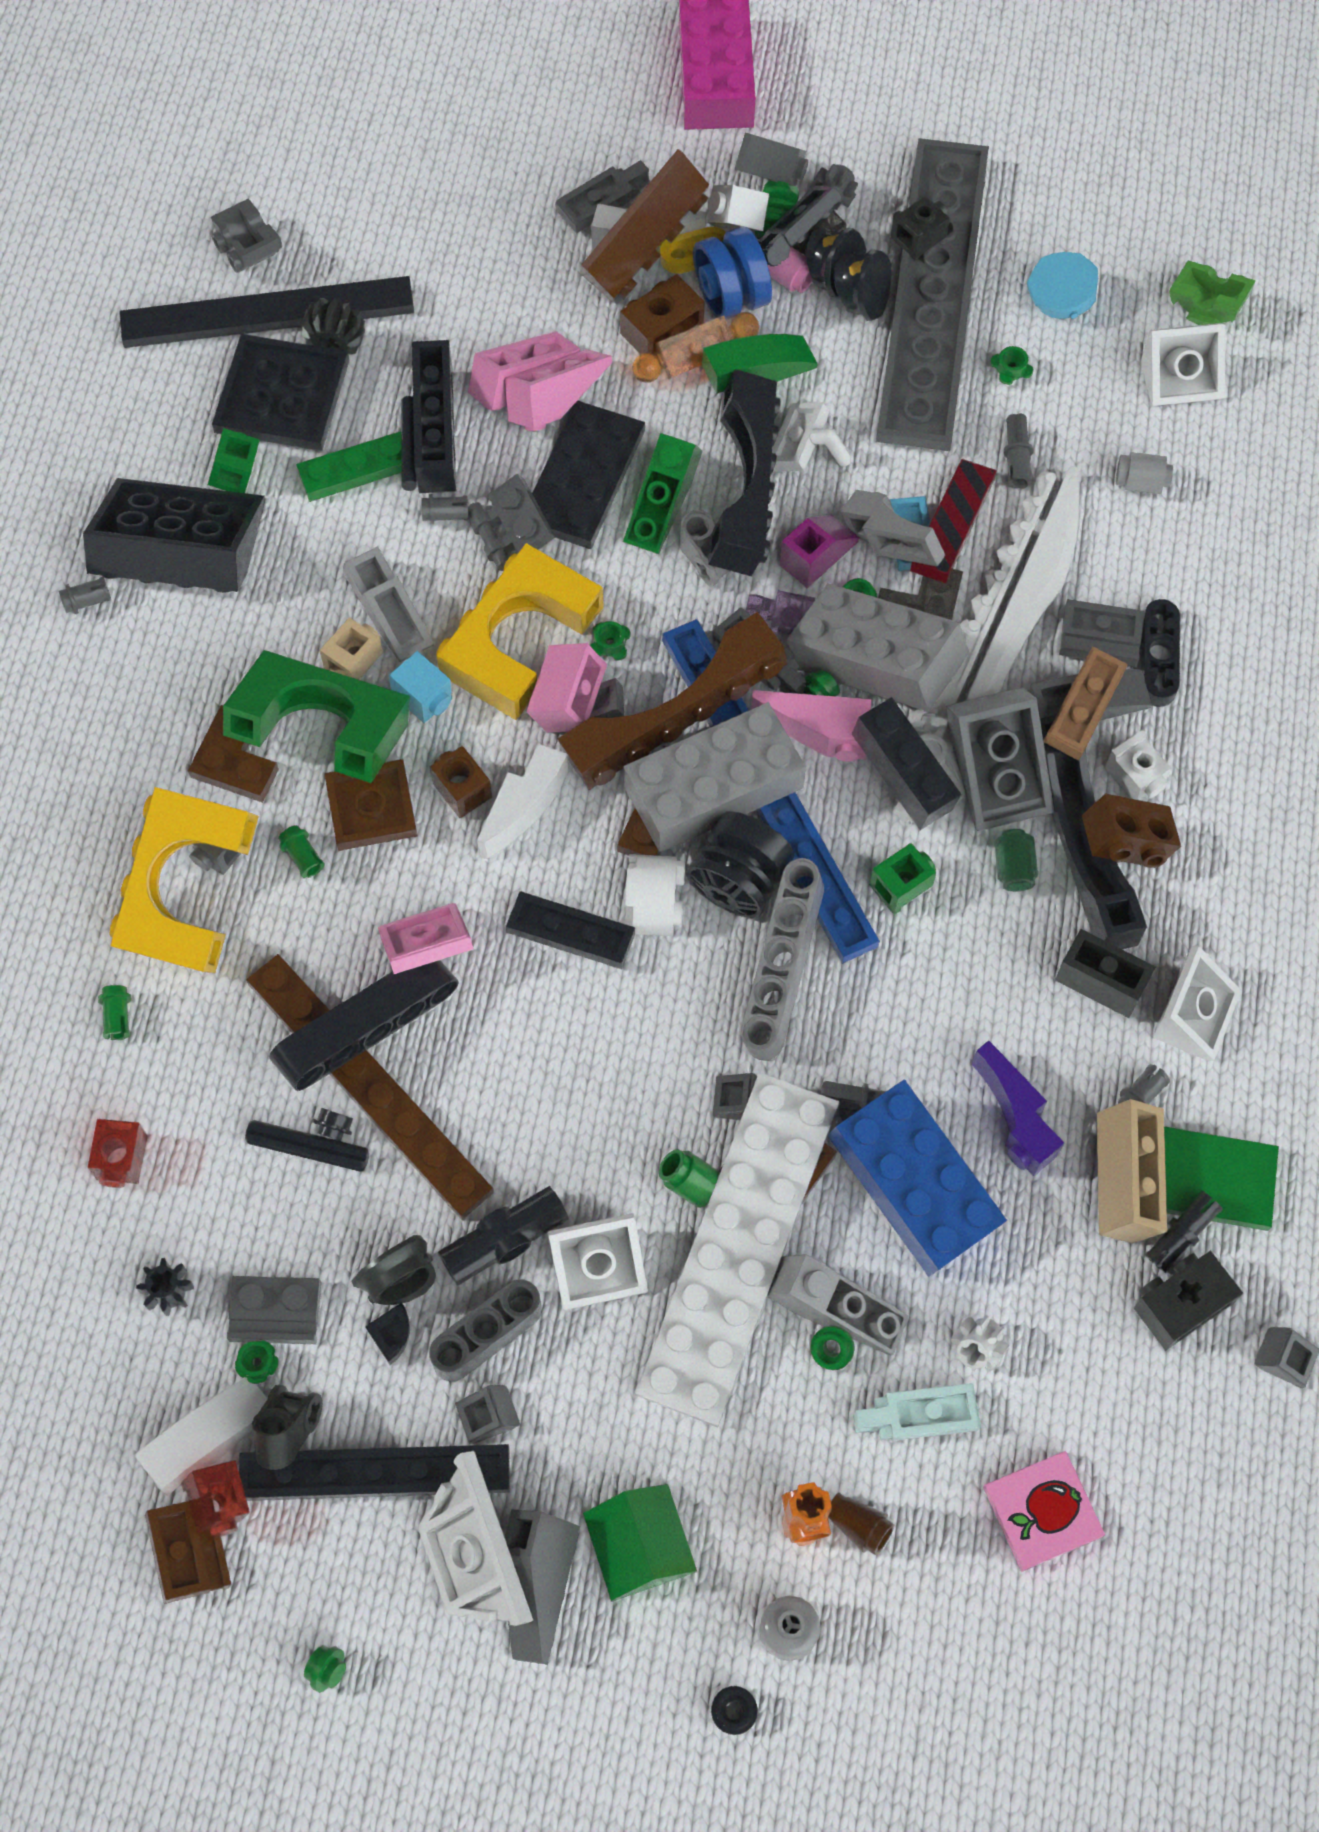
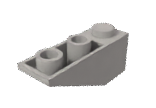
(831, 1299)

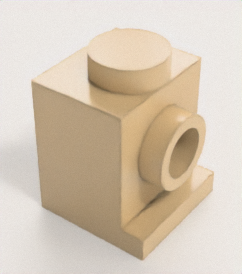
(350, 640)

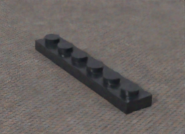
(370, 1472)

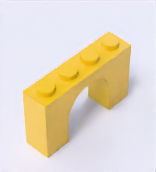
(527, 584)
(143, 920)

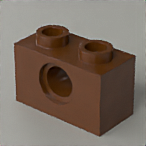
(661, 314)

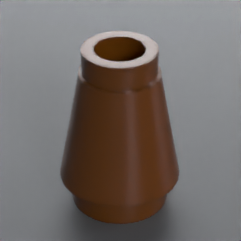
(861, 1523)

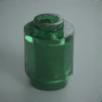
(1016, 860)

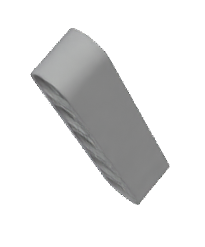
(787, 977)

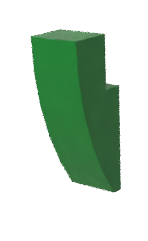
(762, 355)

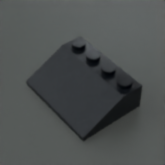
(173, 535)

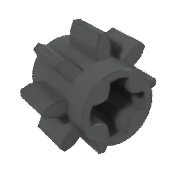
(840, 178)

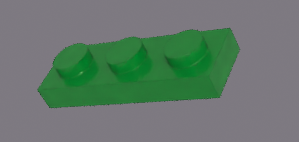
(351, 467)

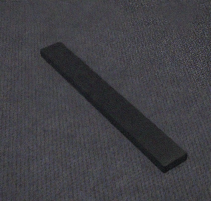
(259, 311)

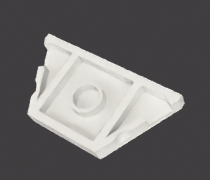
(471, 1551)

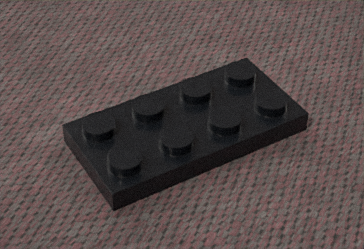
(586, 471)

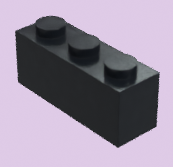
(906, 763)

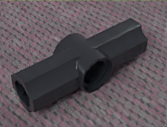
(503, 1235)

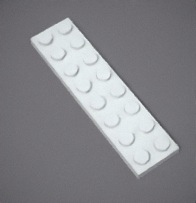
(737, 1250)

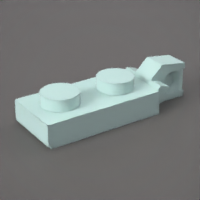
(921, 1413)

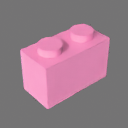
(566, 687)

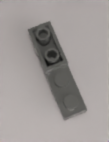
(1128, 697)

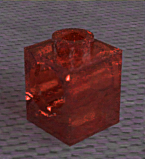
(116, 1135)

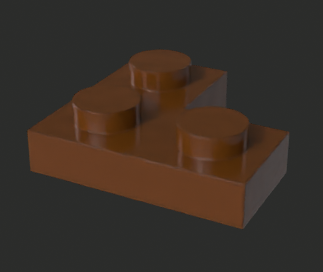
(228, 765)

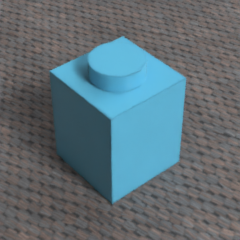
(425, 684)

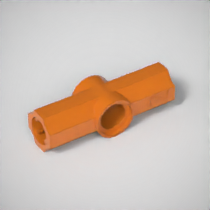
(806, 1514)

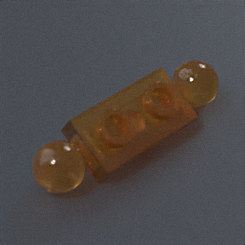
(685, 349)

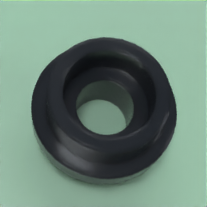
(738, 1695)

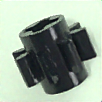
(171, 1276)

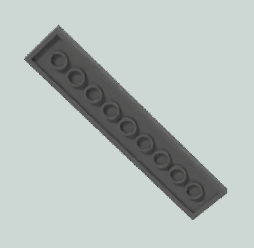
(934, 302)

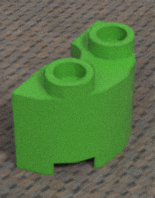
(1209, 296)

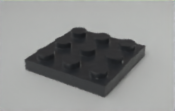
(281, 391)

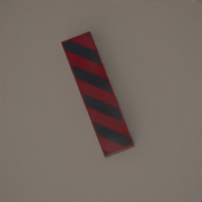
(957, 516)

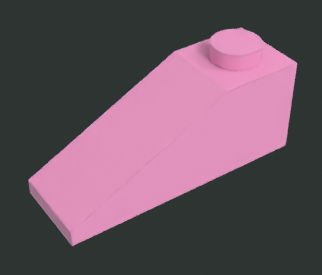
(496, 364)
(552, 388)
(818, 721)

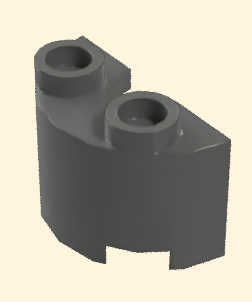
(244, 236)

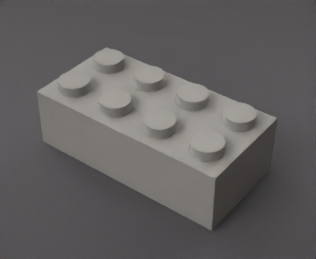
(879, 646)
(714, 772)

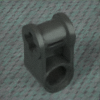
(284, 1426)

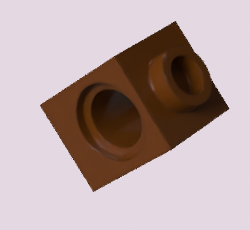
(461, 796)

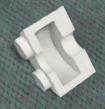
(652, 893)

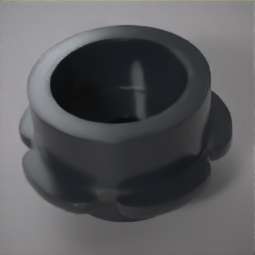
(333, 1124)

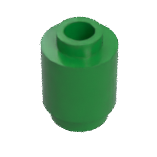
(689, 1177)

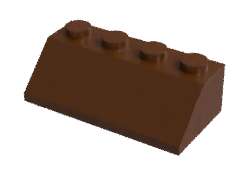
(645, 226)

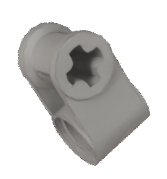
(697, 548)

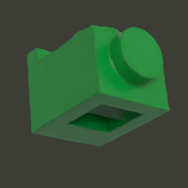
(233, 461)
(905, 863)

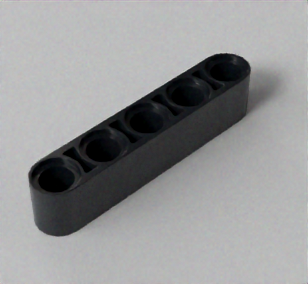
(361, 1023)

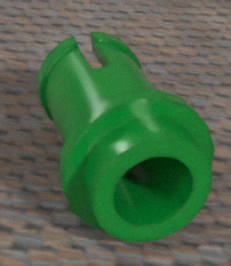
(296, 844)
(115, 1011)

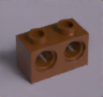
(1131, 831)

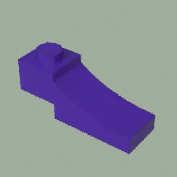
(1030, 1139)

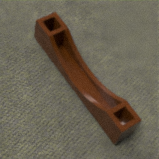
(605, 745)

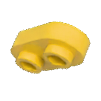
(683, 248)

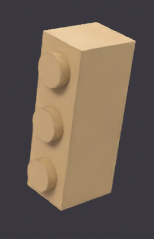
(1131, 1171)

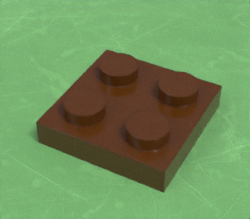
(371, 811)

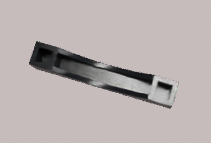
(749, 416)
(1102, 887)

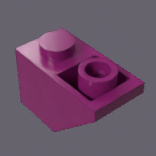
(815, 547)

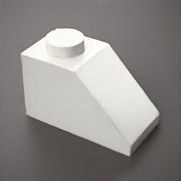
(737, 207)

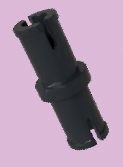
(1183, 1231)

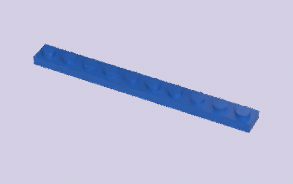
(839, 910)

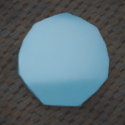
(1063, 285)

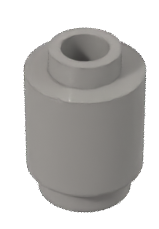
(1144, 472)

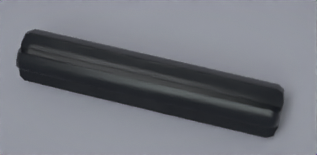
(307, 1145)

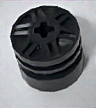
(740, 864)

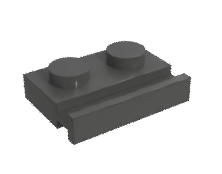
(1103, 627)
(274, 1309)

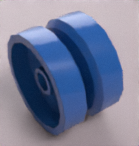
(732, 273)

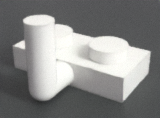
(801, 433)

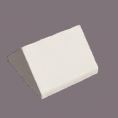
(1185, 364)
(1198, 1007)
(598, 1261)

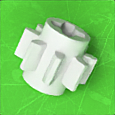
(980, 1343)

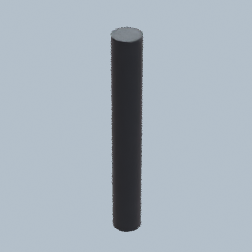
(408, 473)

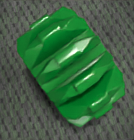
(780, 200)

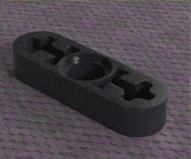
(1171, 640)

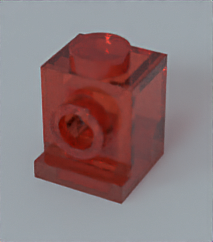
(223, 1485)

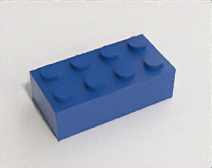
(916, 1177)

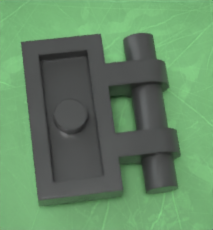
(520, 516)

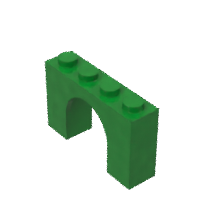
(285, 685)

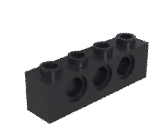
(433, 416)

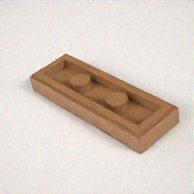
(1085, 703)

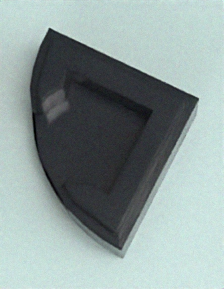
(391, 1332)

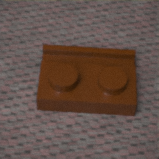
(185, 1560)

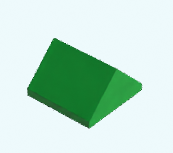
(639, 1541)

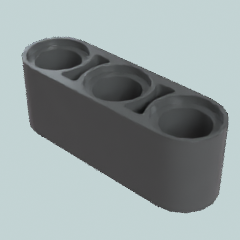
(493, 1310)

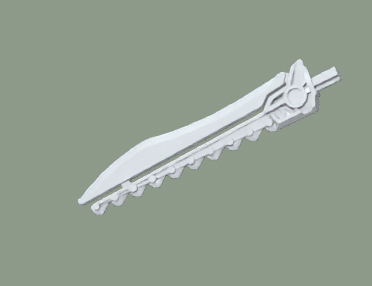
(1034, 593)

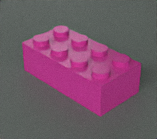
(716, 64)

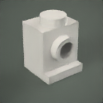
(1132, 778)

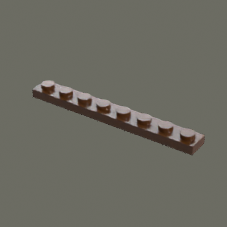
(379, 1096)

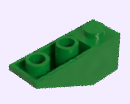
(662, 492)

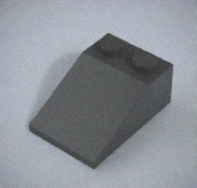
(1001, 757)

